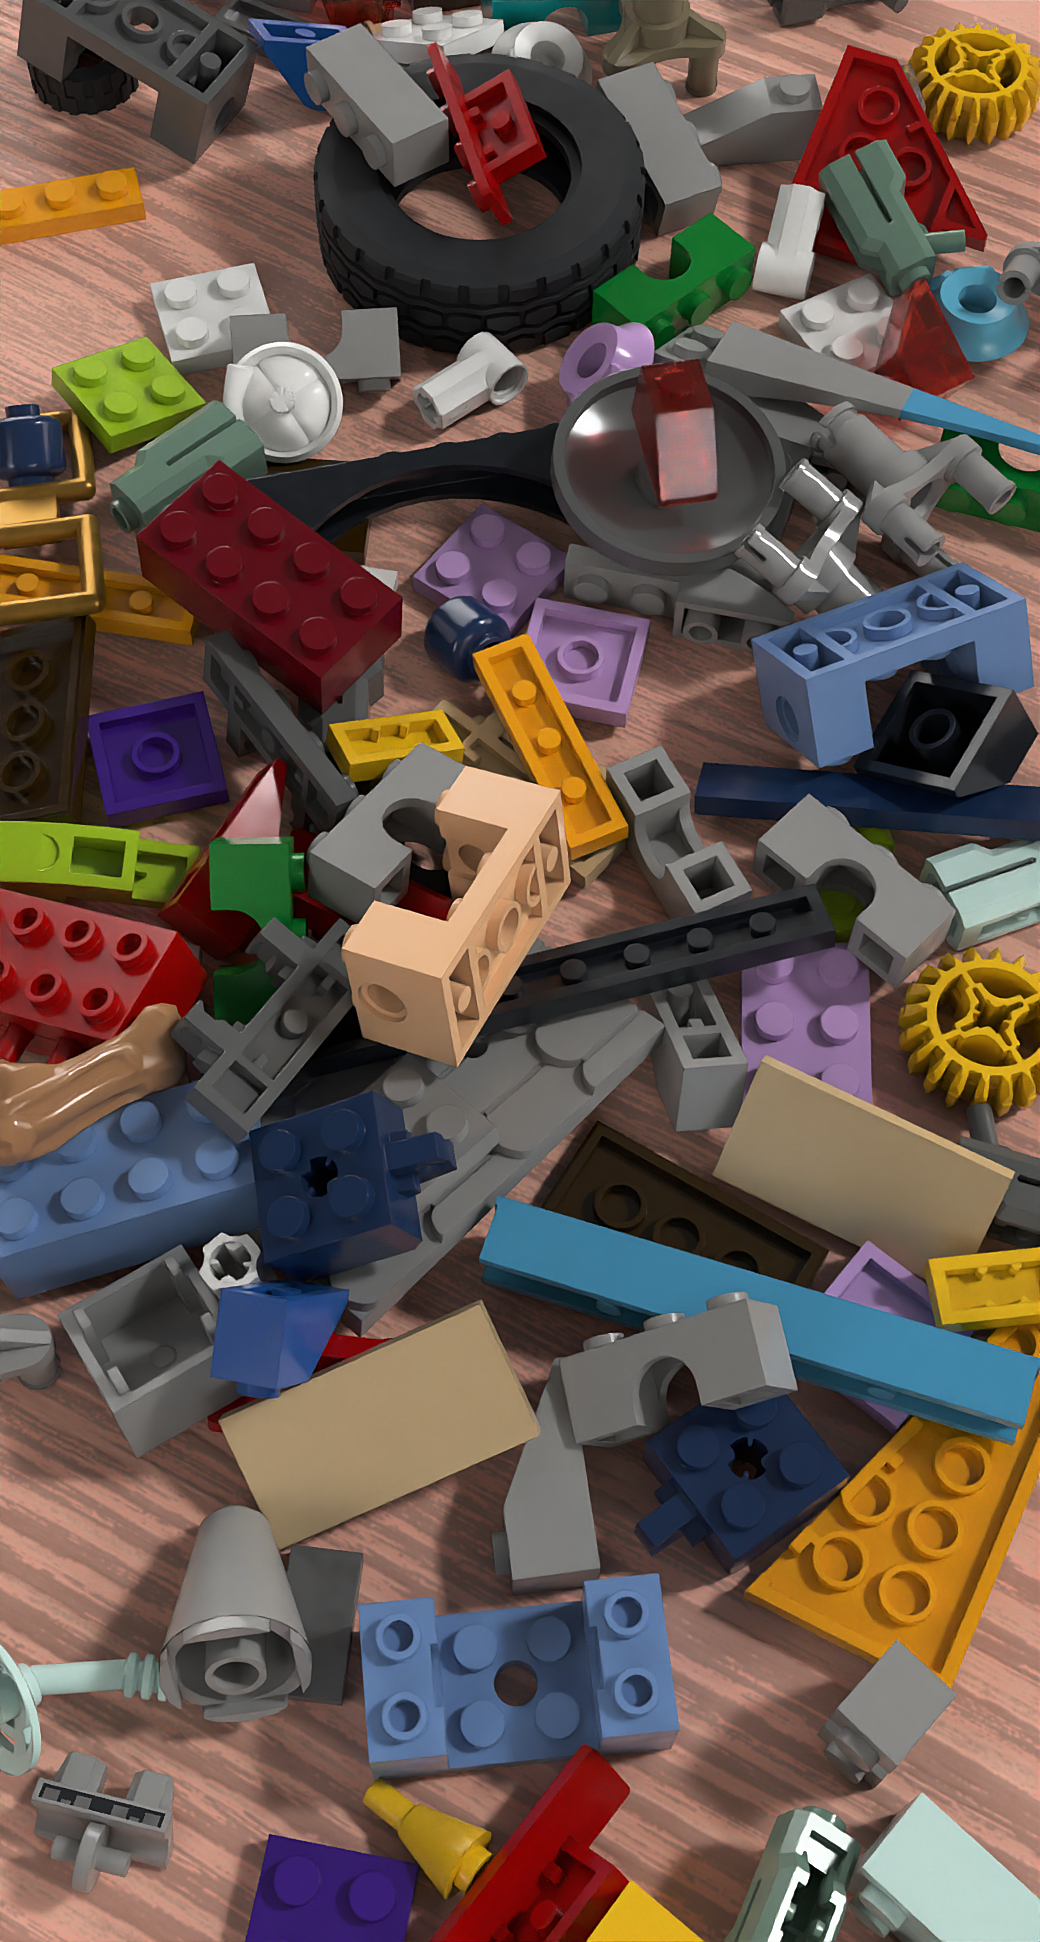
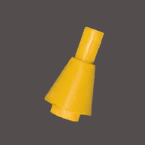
(444, 1846)

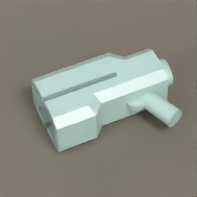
(987, 888)

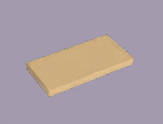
(859, 1169)
(380, 1424)

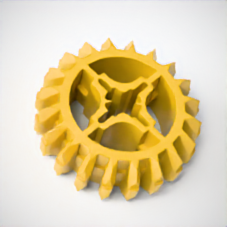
(976, 82)
(980, 1052)

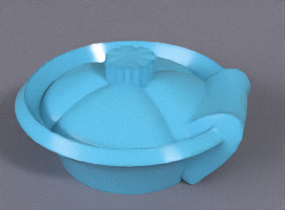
(977, 316)

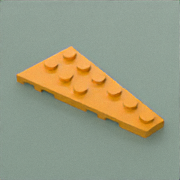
(913, 1539)

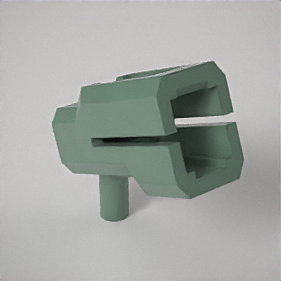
(878, 221)
(179, 458)
(799, 1881)

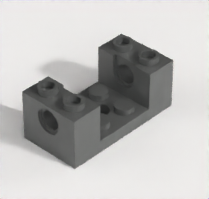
(187, 58)

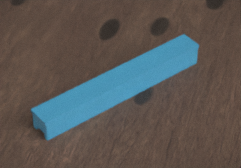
(827, 1337)

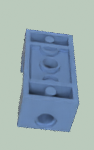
(947, 620)
(595, 1664)

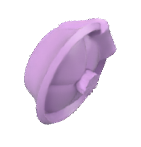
(604, 351)

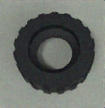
(84, 89)

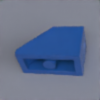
(286, 47)
(273, 1333)

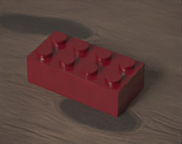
(272, 584)

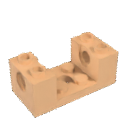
(434, 980)

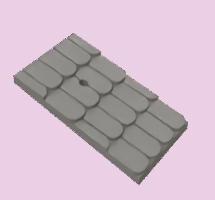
(524, 1080)

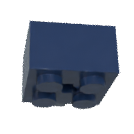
(342, 1185)
(731, 1513)

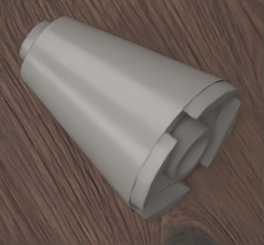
(235, 1624)

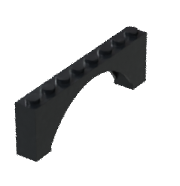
(493, 468)

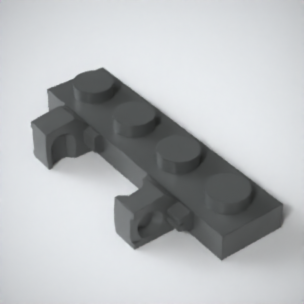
(265, 722)
(255, 1062)

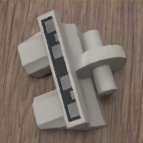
(101, 1829)

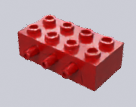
(83, 976)

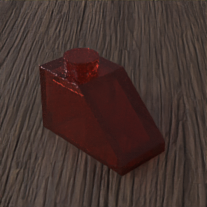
(921, 346)
(677, 431)

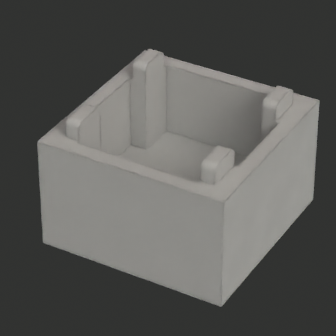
(152, 1349)

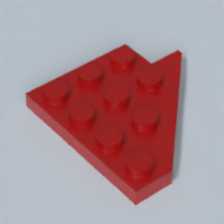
(874, 103)

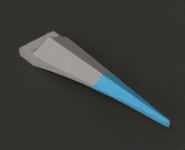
(785, 371)

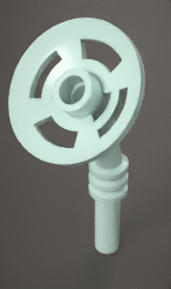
(24, 1686)

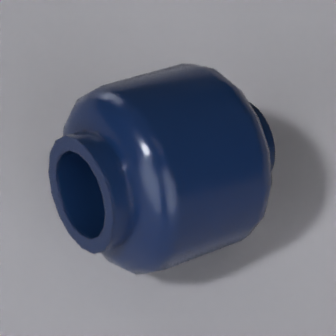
(30, 446)
(458, 631)

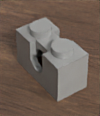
(884, 1716)

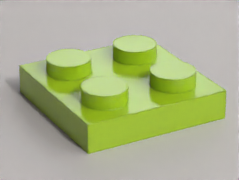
(126, 393)

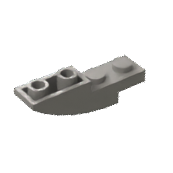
(705, 607)

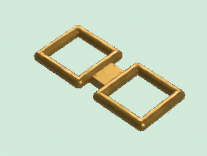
(33, 519)

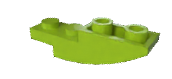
(90, 863)

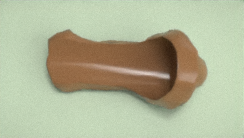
(56, 1102)

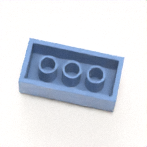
(124, 1194)

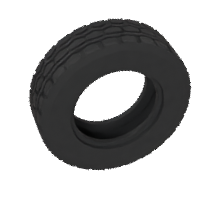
(516, 286)

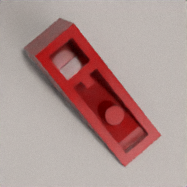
(189, 906)

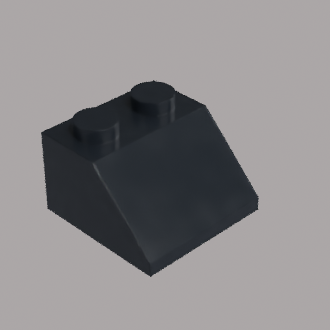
(949, 736)

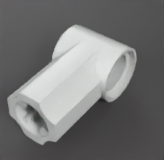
(788, 255)
(481, 373)
(233, 1262)

